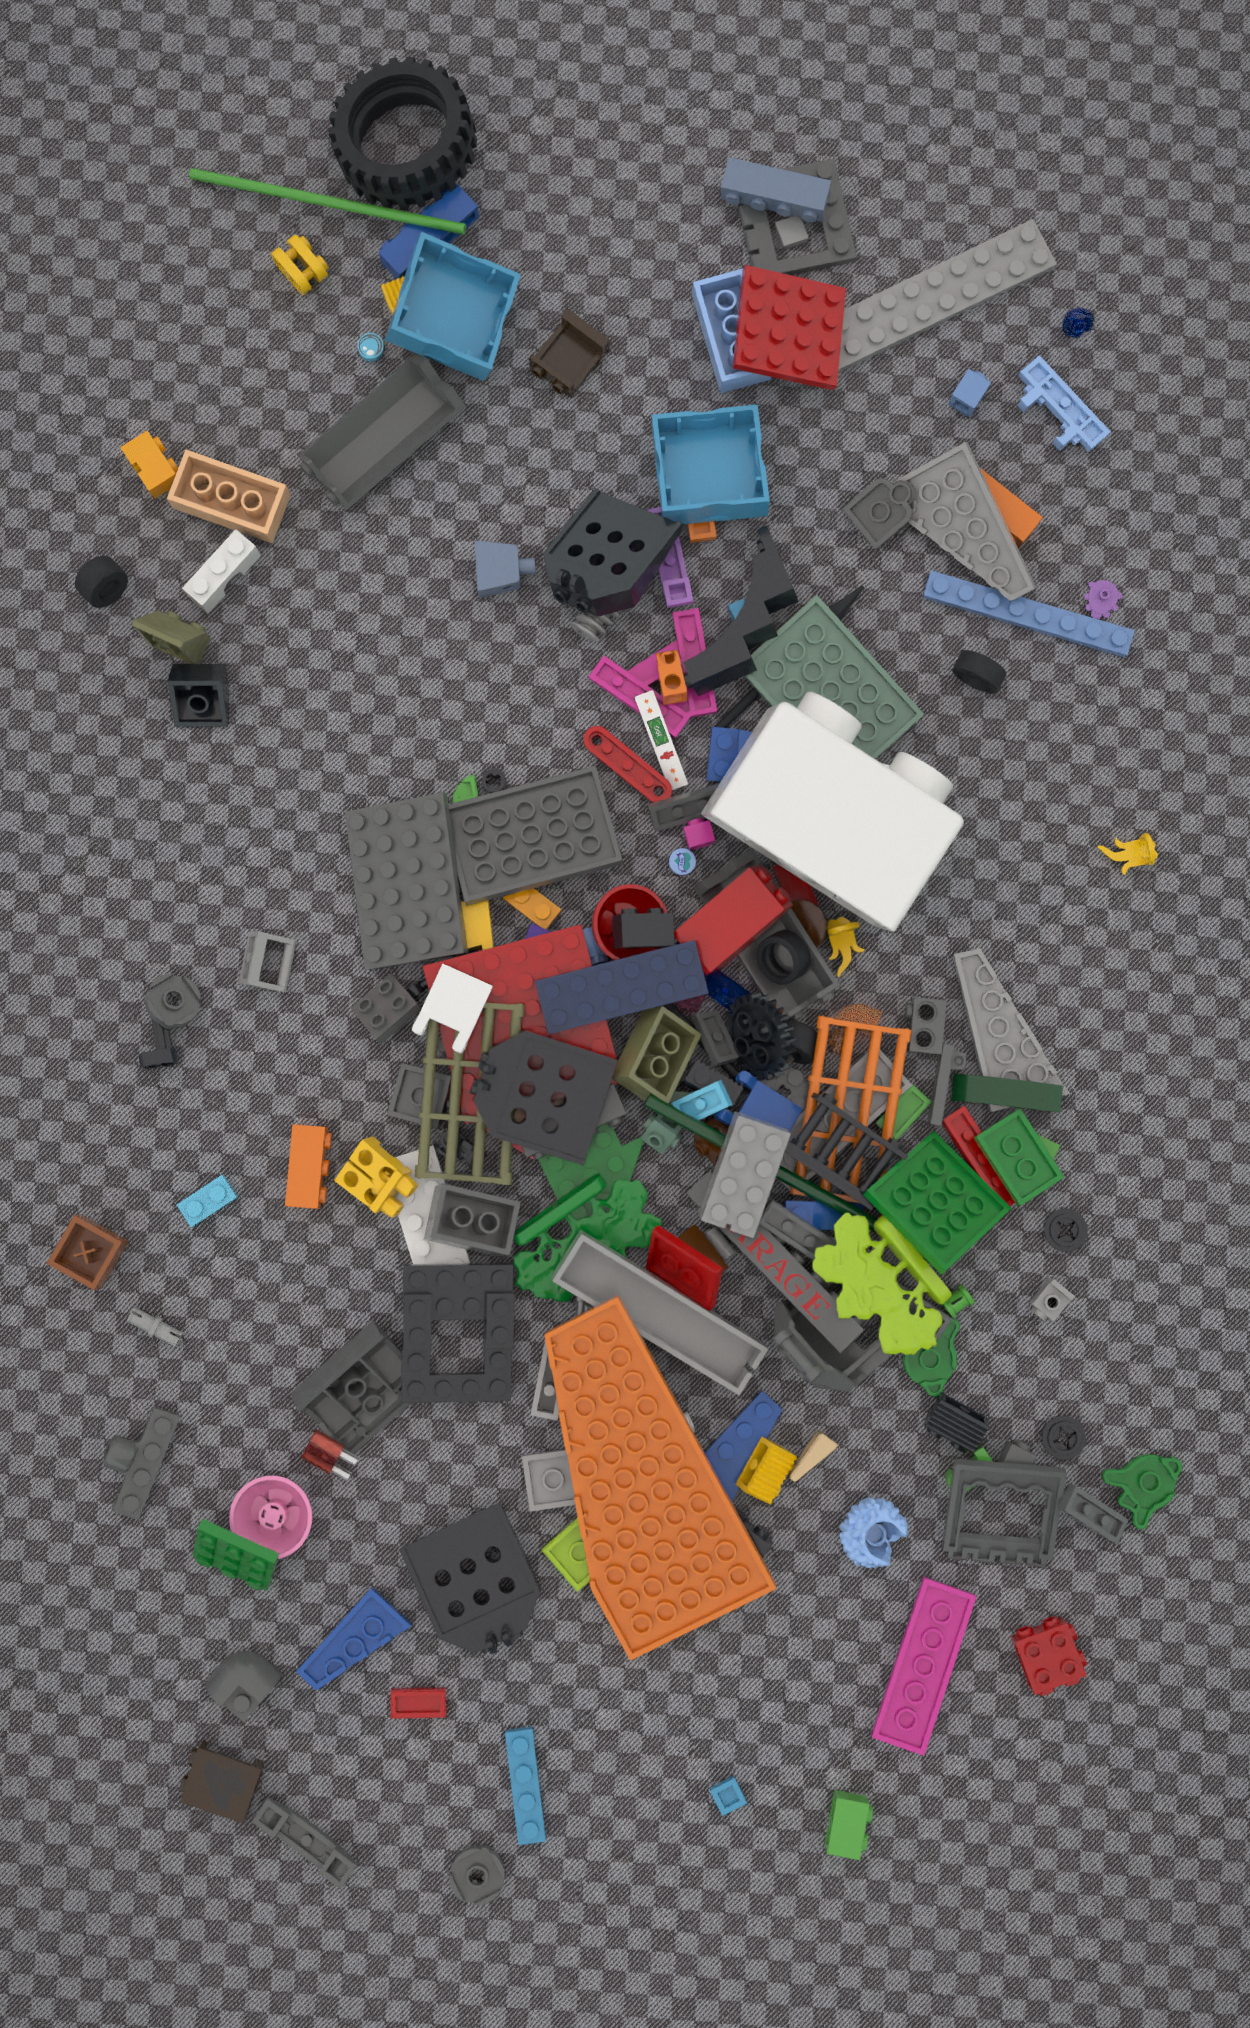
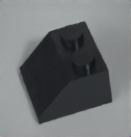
(199, 695)

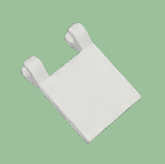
(454, 1002)

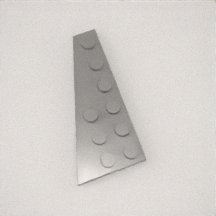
(998, 1031)

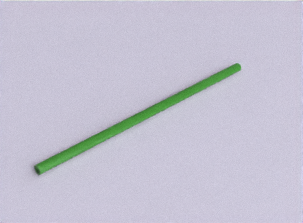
(328, 201)

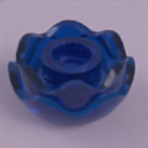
(1077, 322)

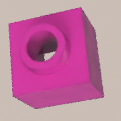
(698, 834)

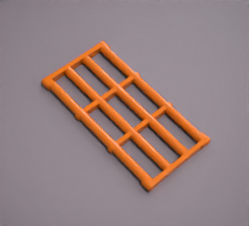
(842, 1083)

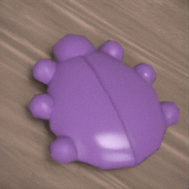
(1102, 598)

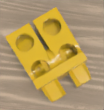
(376, 1178)

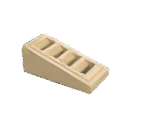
(813, 1453)

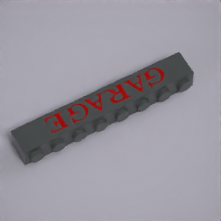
(791, 1278)

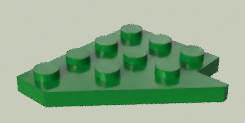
(603, 1157)

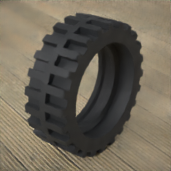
(392, 87)

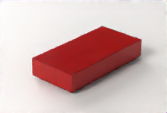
(794, 885)
(418, 1702)

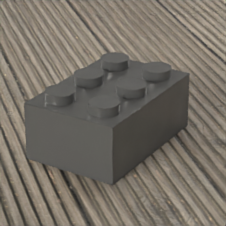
(472, 1220)

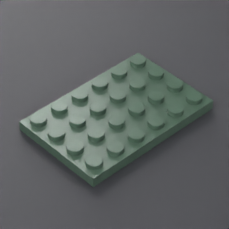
(825, 658)

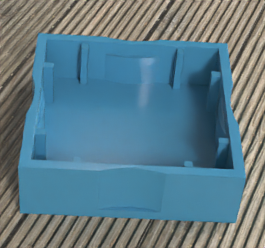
(452, 307)
(710, 465)

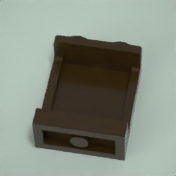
(569, 354)

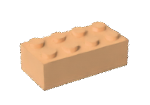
(229, 496)

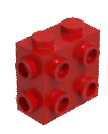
(1049, 1655)

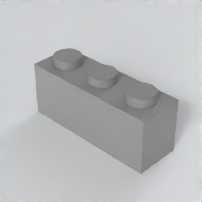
(545, 1398)

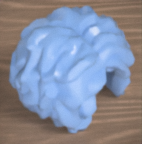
(870, 1530)

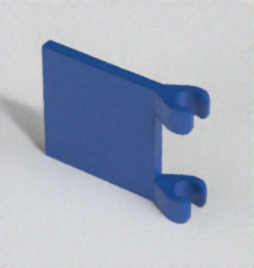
(763, 1104)

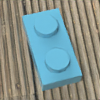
(704, 1101)
(207, 1201)

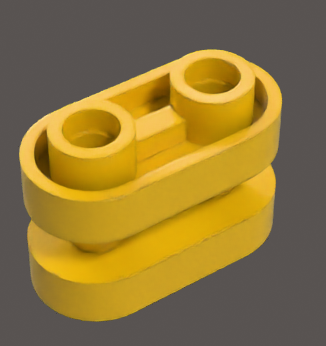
(300, 249)

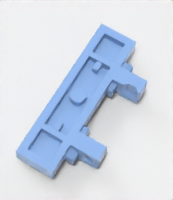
(1076, 418)

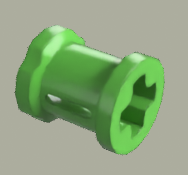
(966, 1300)

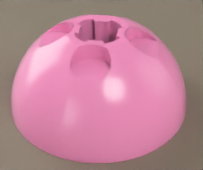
(257, 1521)

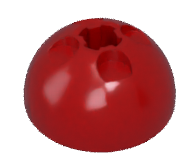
(622, 897)

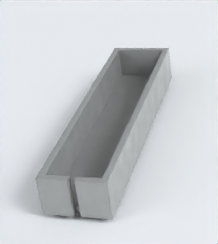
(661, 1312)

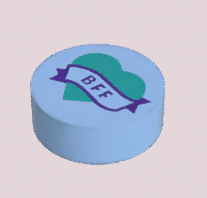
(682, 862)

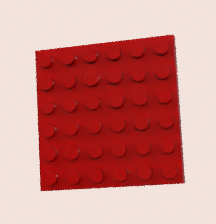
(513, 975)

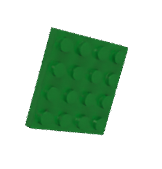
(937, 1202)

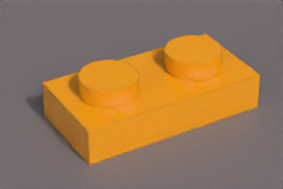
(534, 907)

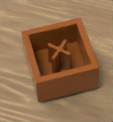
(87, 1252)

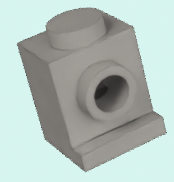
(1050, 1289)

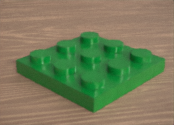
(234, 1555)

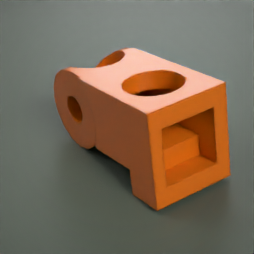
(671, 677)

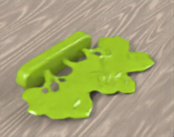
(872, 1283)

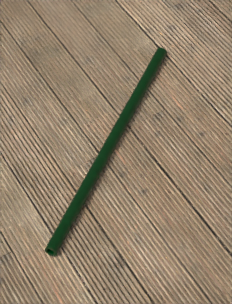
(783, 1174)

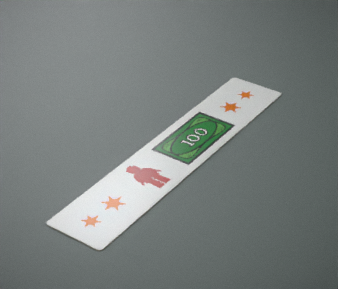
(661, 739)

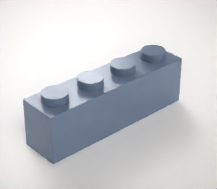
(775, 190)

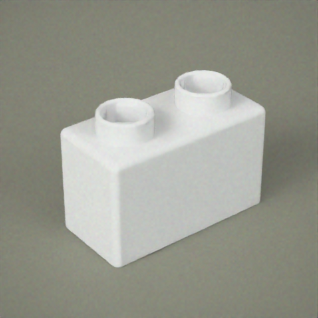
(835, 812)

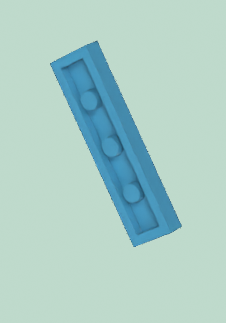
(525, 1785)

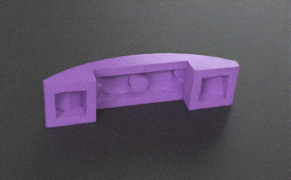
(674, 575)

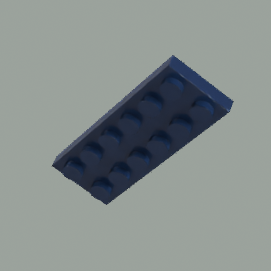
(621, 987)

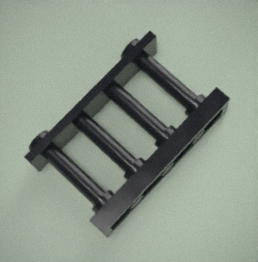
(818, 1162)

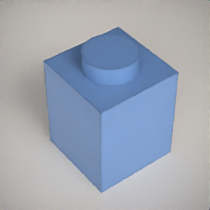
(969, 392)

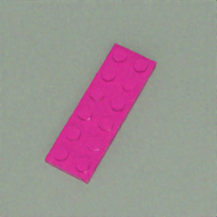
(923, 1666)

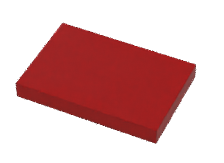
(684, 1268)

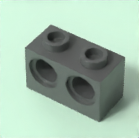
(932, 1028)

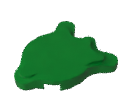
(934, 1366)
(1145, 1483)

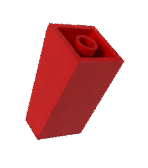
(735, 918)

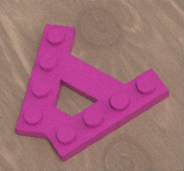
(628, 684)

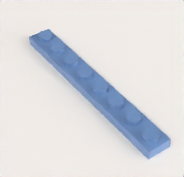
(1028, 614)

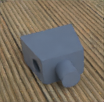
(500, 568)

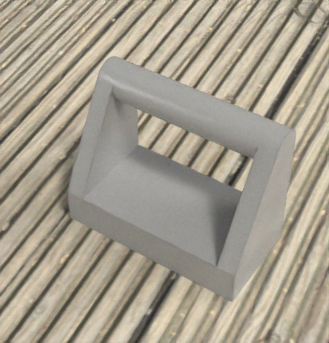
(254, 957)

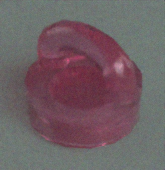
(691, 1004)

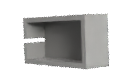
(744, 1174)

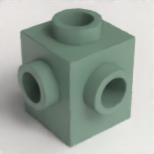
(660, 1134)

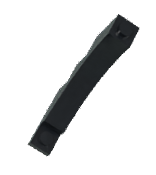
(730, 654)

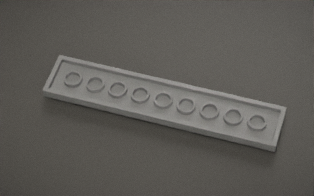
(943, 292)

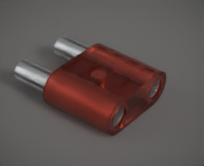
(324, 1453)

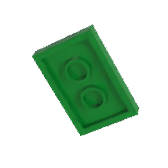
(1018, 1157)

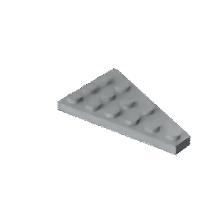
(964, 519)

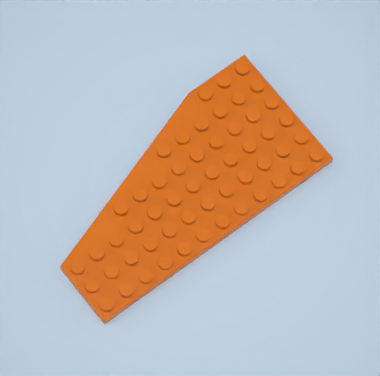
(647, 1501)

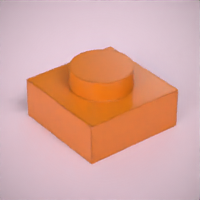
(701, 532)

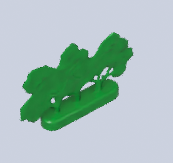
(617, 1229)

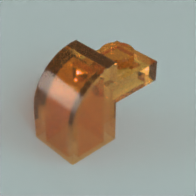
(855, 1013)

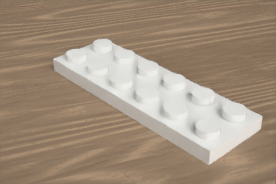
(416, 1214)

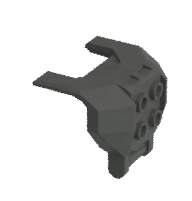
(816, 1357)

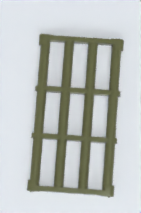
(454, 1116)

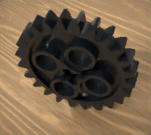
(760, 1036)

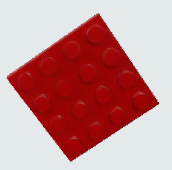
(789, 328)

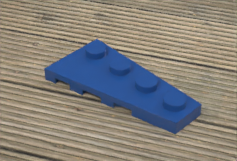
(737, 1442)
(358, 1634)

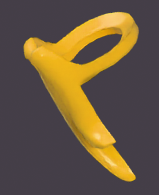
(1136, 852)
(841, 939)

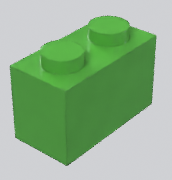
(847, 1825)

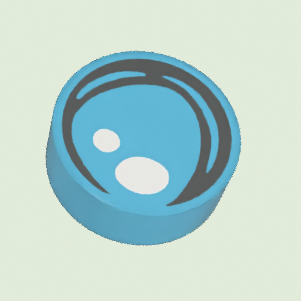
(370, 347)

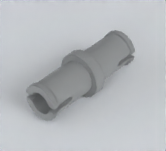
(155, 1327)

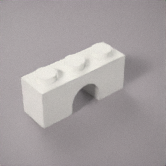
(208, 583)

